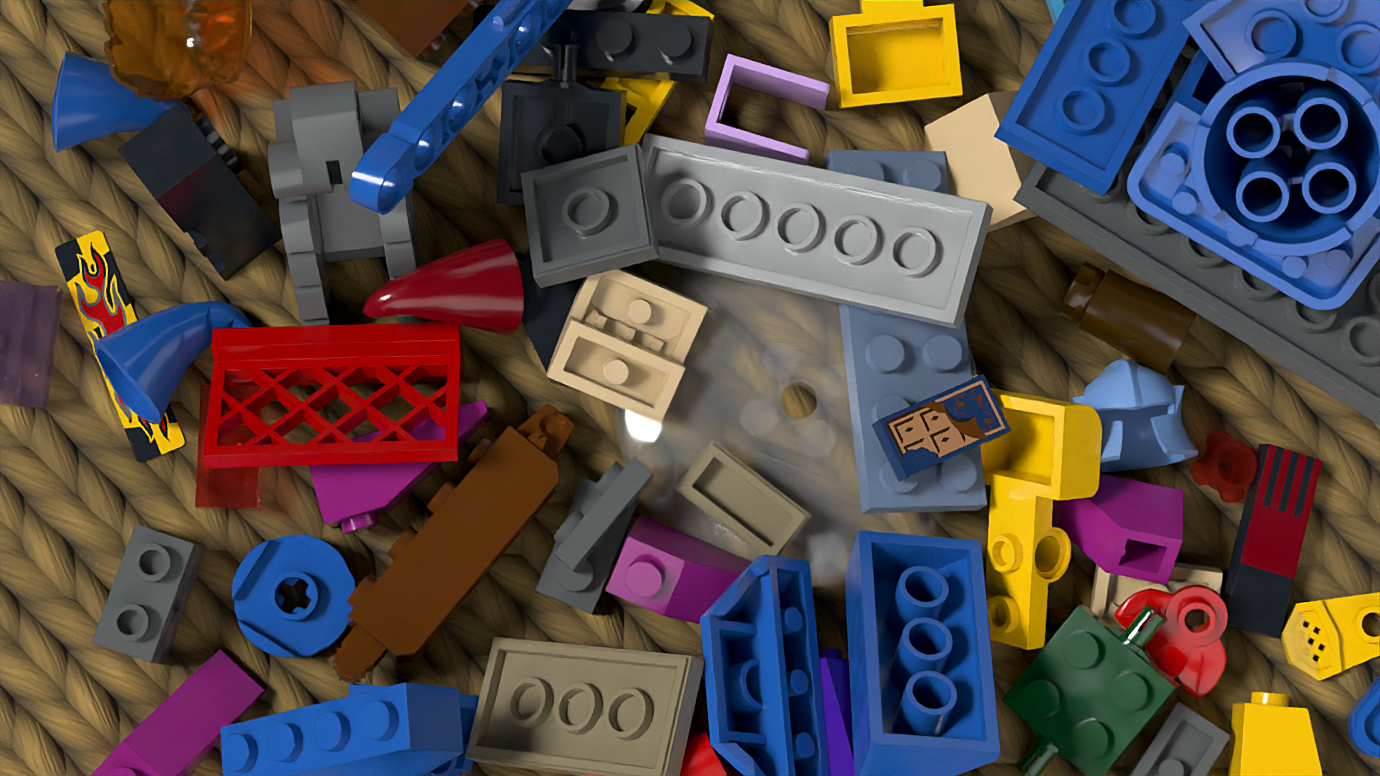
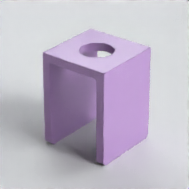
(769, 81)

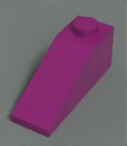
(359, 492)
(672, 571)
(186, 723)

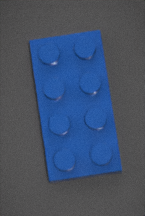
(1095, 85)

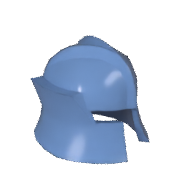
(1137, 417)

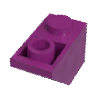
(1126, 527)

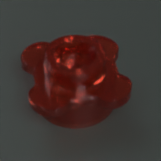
(1241, 461)

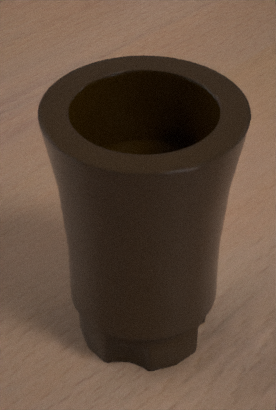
(1128, 316)

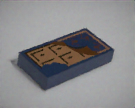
(941, 427)

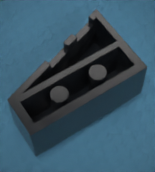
(197, 185)

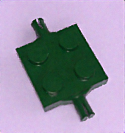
(1090, 692)

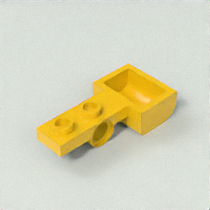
(895, 53)
(1043, 458)

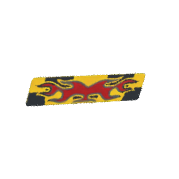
(104, 309)

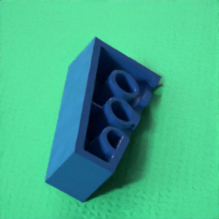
(371, 733)

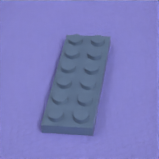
(901, 363)

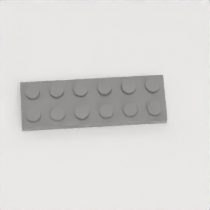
(815, 230)

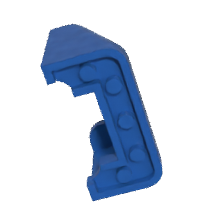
(1165, 189)

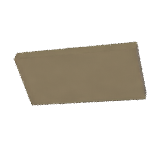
(584, 709)

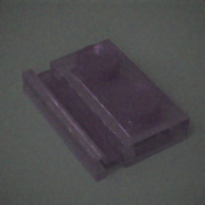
(27, 342)

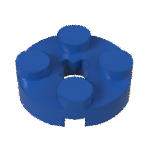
(260, 604)

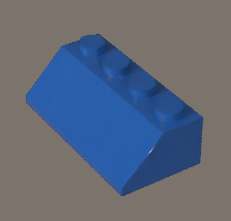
(919, 656)

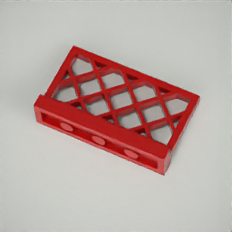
(337, 360)

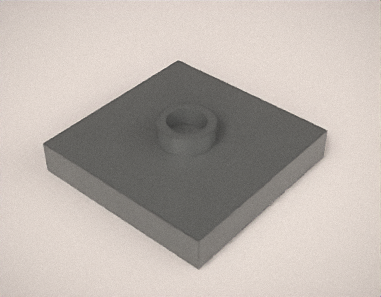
(589, 215)

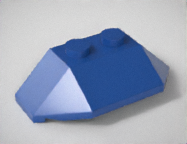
(766, 672)

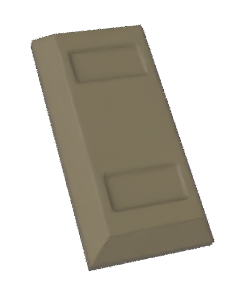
(742, 501)

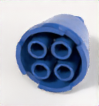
(1282, 194)

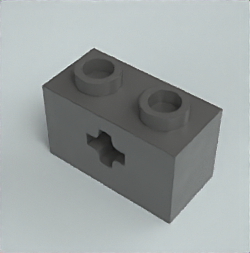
(149, 595)

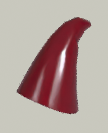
(466, 288)

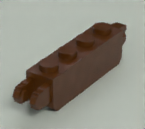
(455, 547)

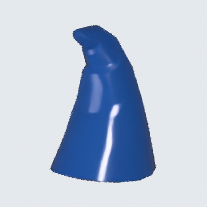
(94, 105)
(153, 353)

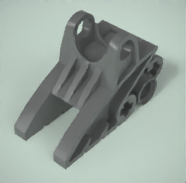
(311, 166)

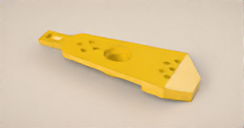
(1339, 633)

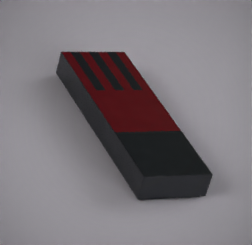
(1270, 540)

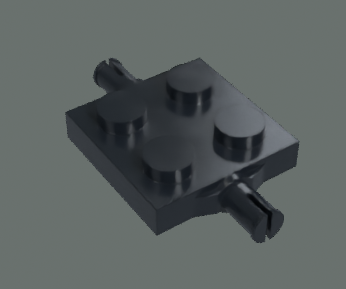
(554, 122)

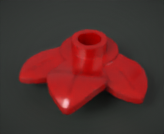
(1177, 647)

